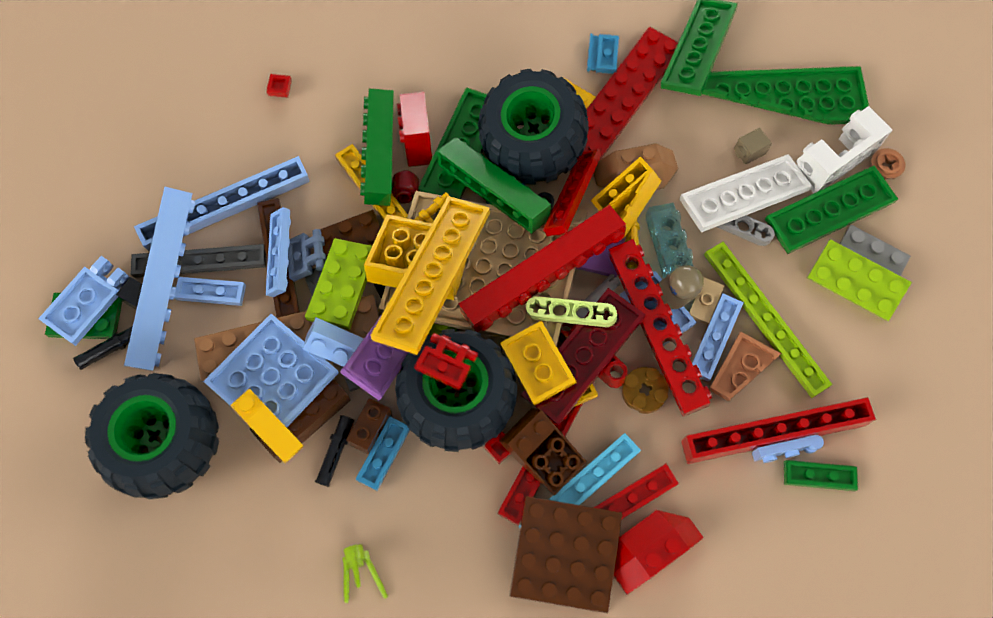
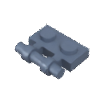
(300, 255)

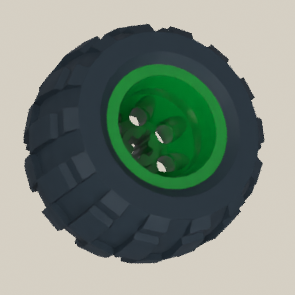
(550, 146)
(458, 423)
(166, 465)

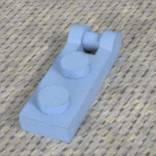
(788, 448)

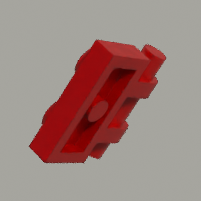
(443, 367)

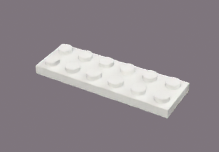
(744, 193)

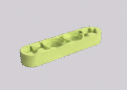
(571, 310)

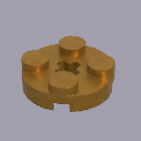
(639, 401)

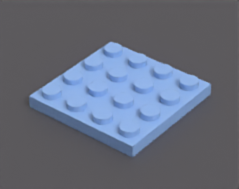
(274, 369)

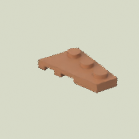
(742, 364)

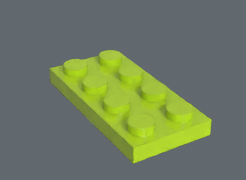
(859, 280)
(340, 284)

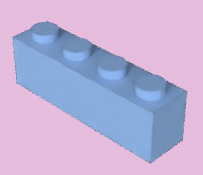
(331, 342)

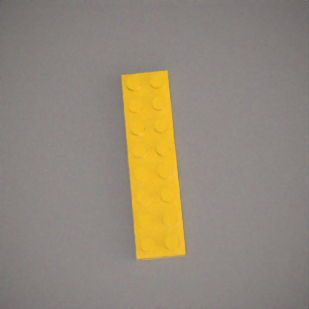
(430, 275)

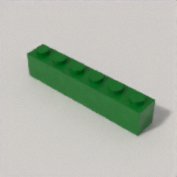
(378, 147)
(494, 185)

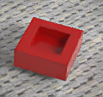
(279, 85)
(496, 449)

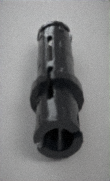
(103, 349)
(334, 451)

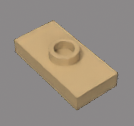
(706, 301)

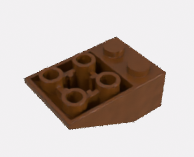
(543, 450)

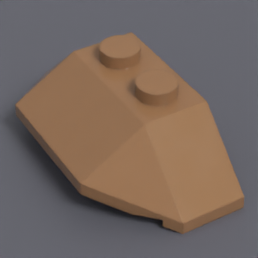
(656, 156)

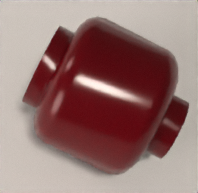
(404, 186)

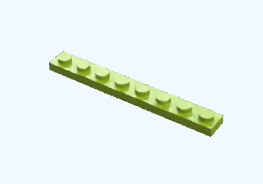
(768, 320)

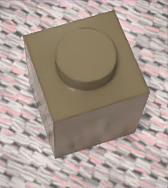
(752, 146)

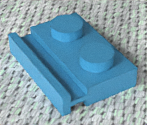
(603, 53)

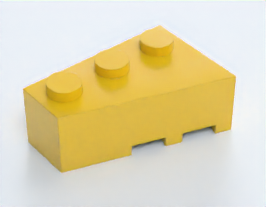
(629, 192)

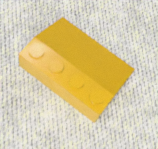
(395, 249)

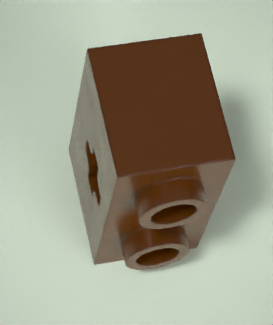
(369, 426)

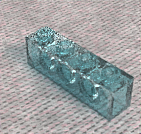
(668, 216)

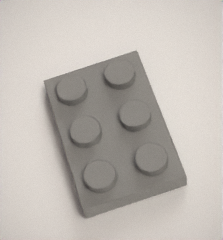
(875, 250)

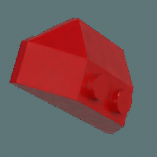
(652, 547)

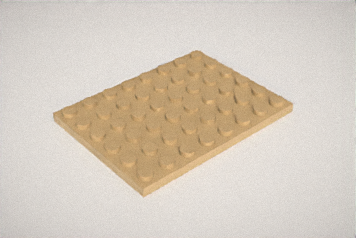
(497, 250)

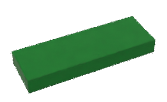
(820, 475)

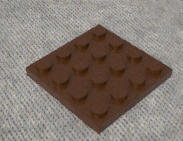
(566, 554)

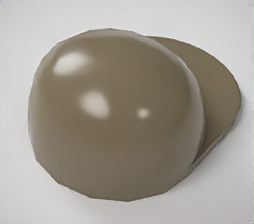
(681, 286)

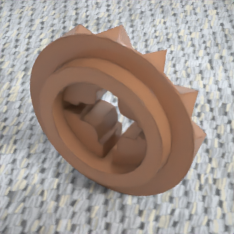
(891, 157)

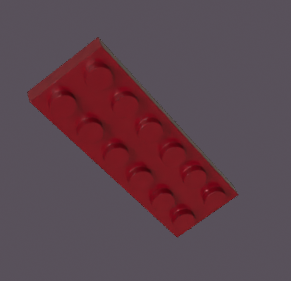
(589, 352)

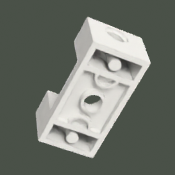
(860, 135)

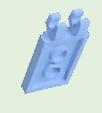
(84, 300)

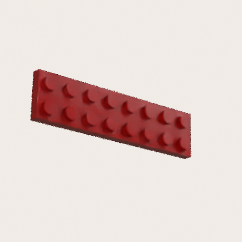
(628, 89)

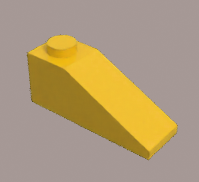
(267, 425)

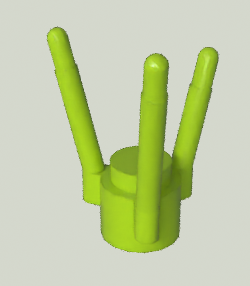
(354, 559)

